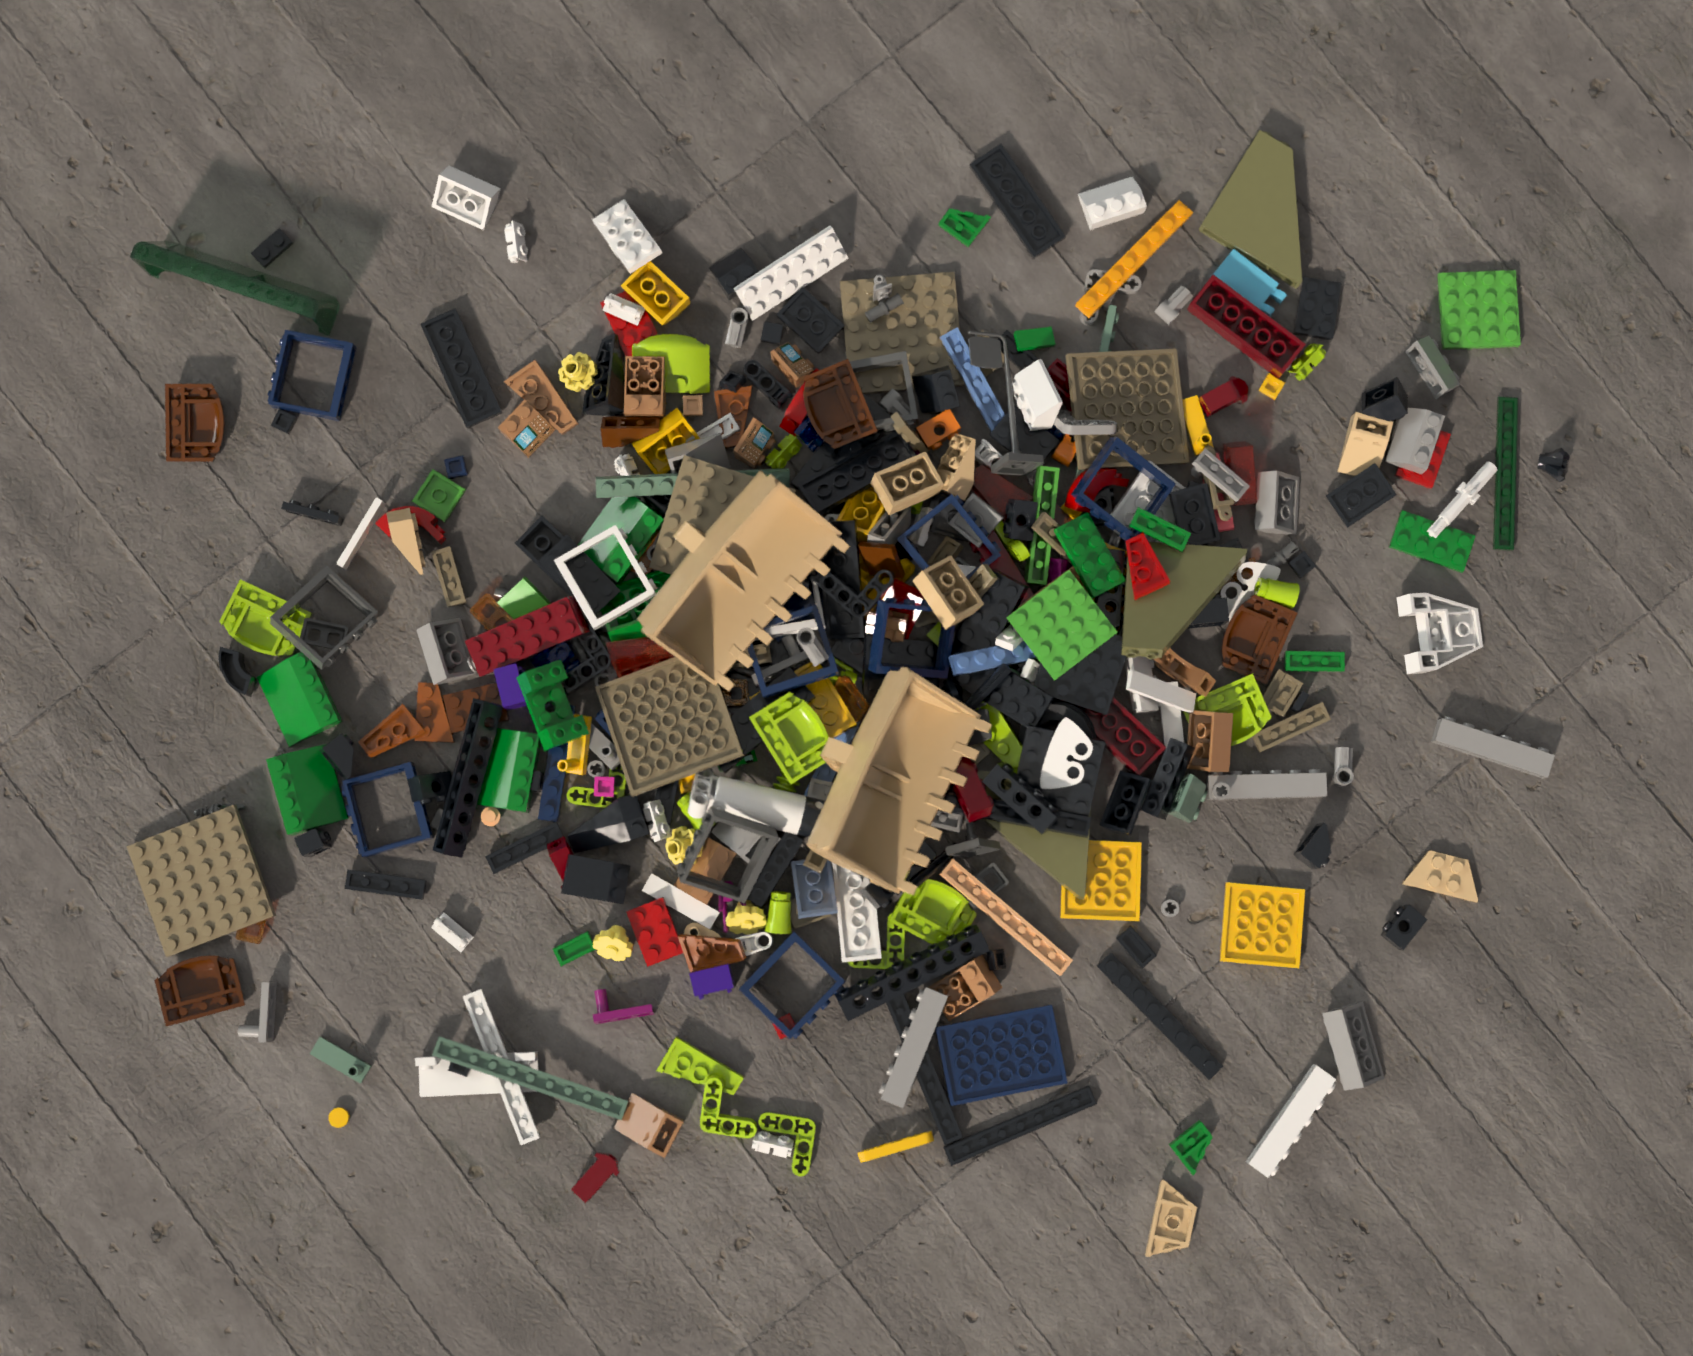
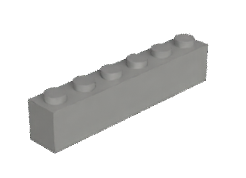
(1493, 748)
(1269, 785)
(914, 1046)

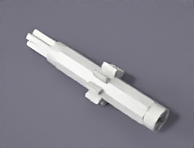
(1466, 494)

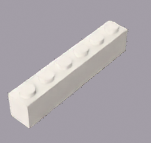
(1291, 1120)

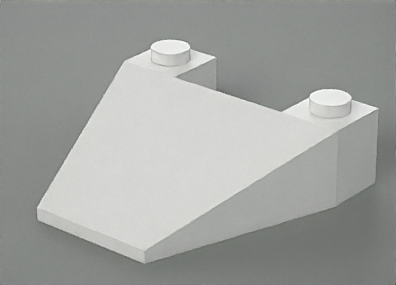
(1444, 630)

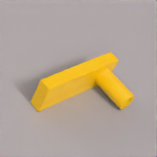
(1196, 425)
(577, 752)

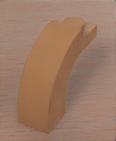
(1185, 673)

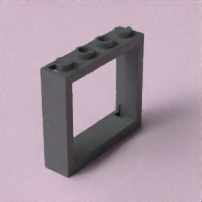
(887, 361)
(295, 602)
(754, 868)

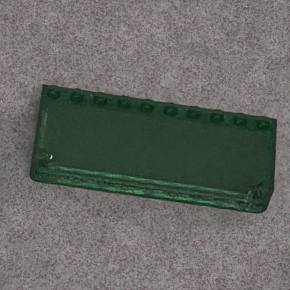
(167, 256)

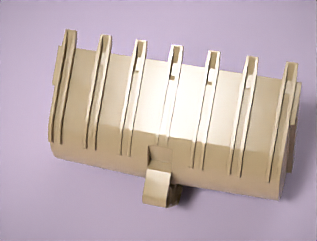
(738, 578)
(894, 780)

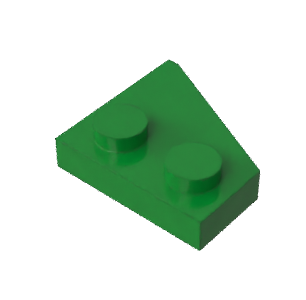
(963, 225)
(1191, 1145)

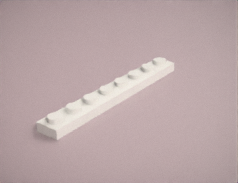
(493, 1044)

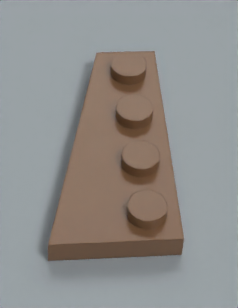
(536, 388)

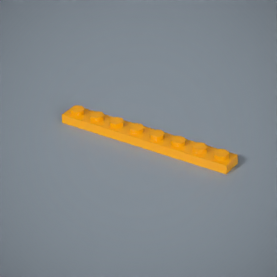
(1134, 259)

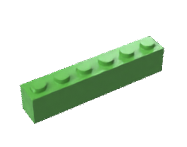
(1045, 494)

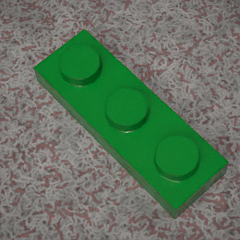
(1160, 529)
(1314, 661)

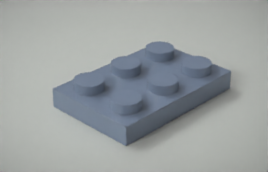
(814, 890)

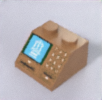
(791, 363)
(526, 428)
(754, 444)

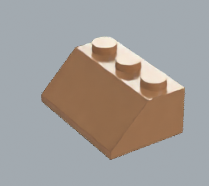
(1211, 737)
(712, 863)

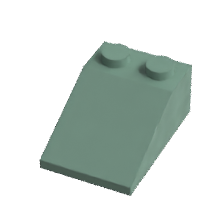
(1188, 798)

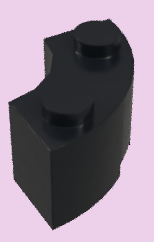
(234, 671)

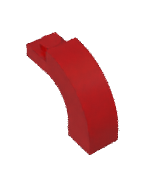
(795, 412)
(1104, 477)
(424, 519)

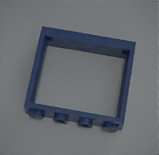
(342, 382)
(1165, 485)
(968, 517)
(944, 647)
(803, 679)
(353, 811)
(810, 1015)

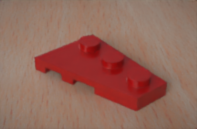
(1144, 566)

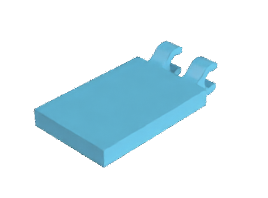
(1249, 281)

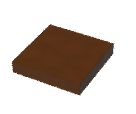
(881, 557)

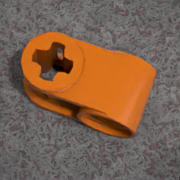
(1065, 451)

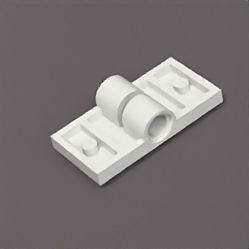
(627, 236)

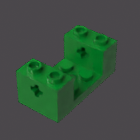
(544, 686)

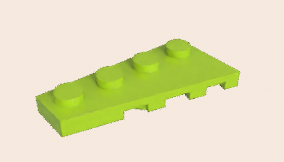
(1003, 740)
(694, 1065)

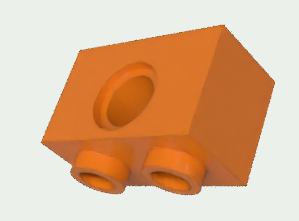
(944, 420)

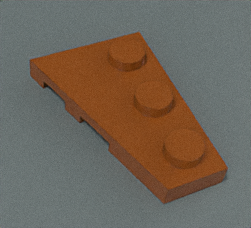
(738, 406)
(432, 714)
(391, 732)
(710, 952)

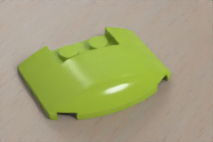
(685, 361)
(249, 620)
(1244, 701)
(792, 735)
(933, 912)

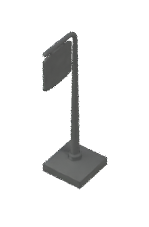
(986, 353)
(975, 846)

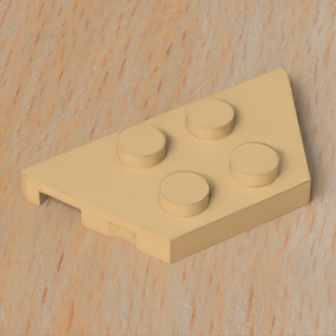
(1444, 876)
(1171, 1221)

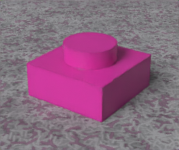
(604, 786)

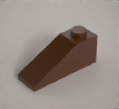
(626, 430)

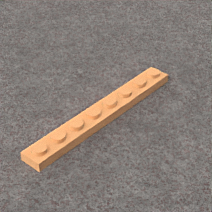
(1006, 917)

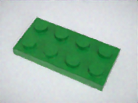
(1448, 549)
(1089, 555)

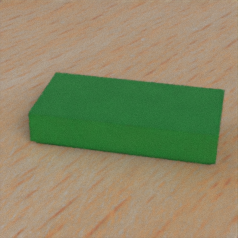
(1034, 338)
(574, 948)

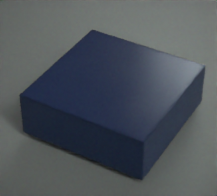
(455, 467)

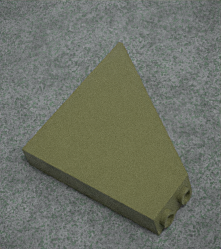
(1260, 210)
(1162, 616)
(1056, 853)

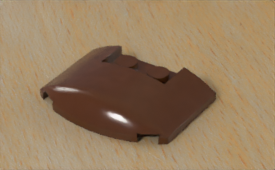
(837, 405)
(193, 422)
(1256, 637)
(198, 989)

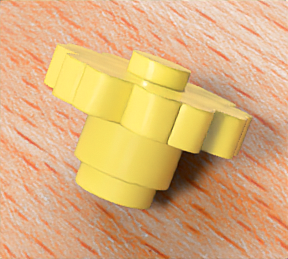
(578, 372)
(678, 843)
(746, 919)
(613, 944)

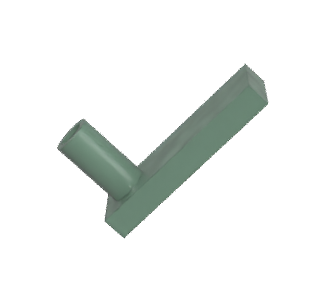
(340, 1059)

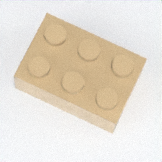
(907, 483)
(948, 592)

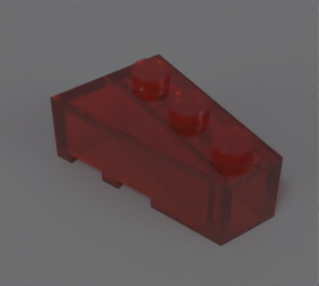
(1240, 459)
(996, 490)
(635, 654)

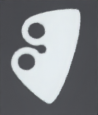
(1259, 570)
(1055, 764)

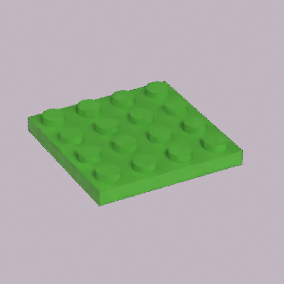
(1479, 309)
(1061, 625)

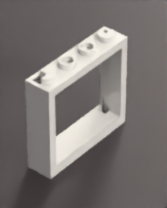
(639, 568)
(793, 628)

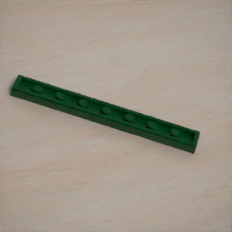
(1506, 473)

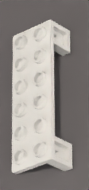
(438, 1081)

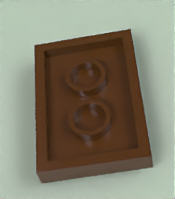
(459, 705)

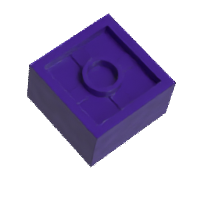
(508, 686)
(712, 980)

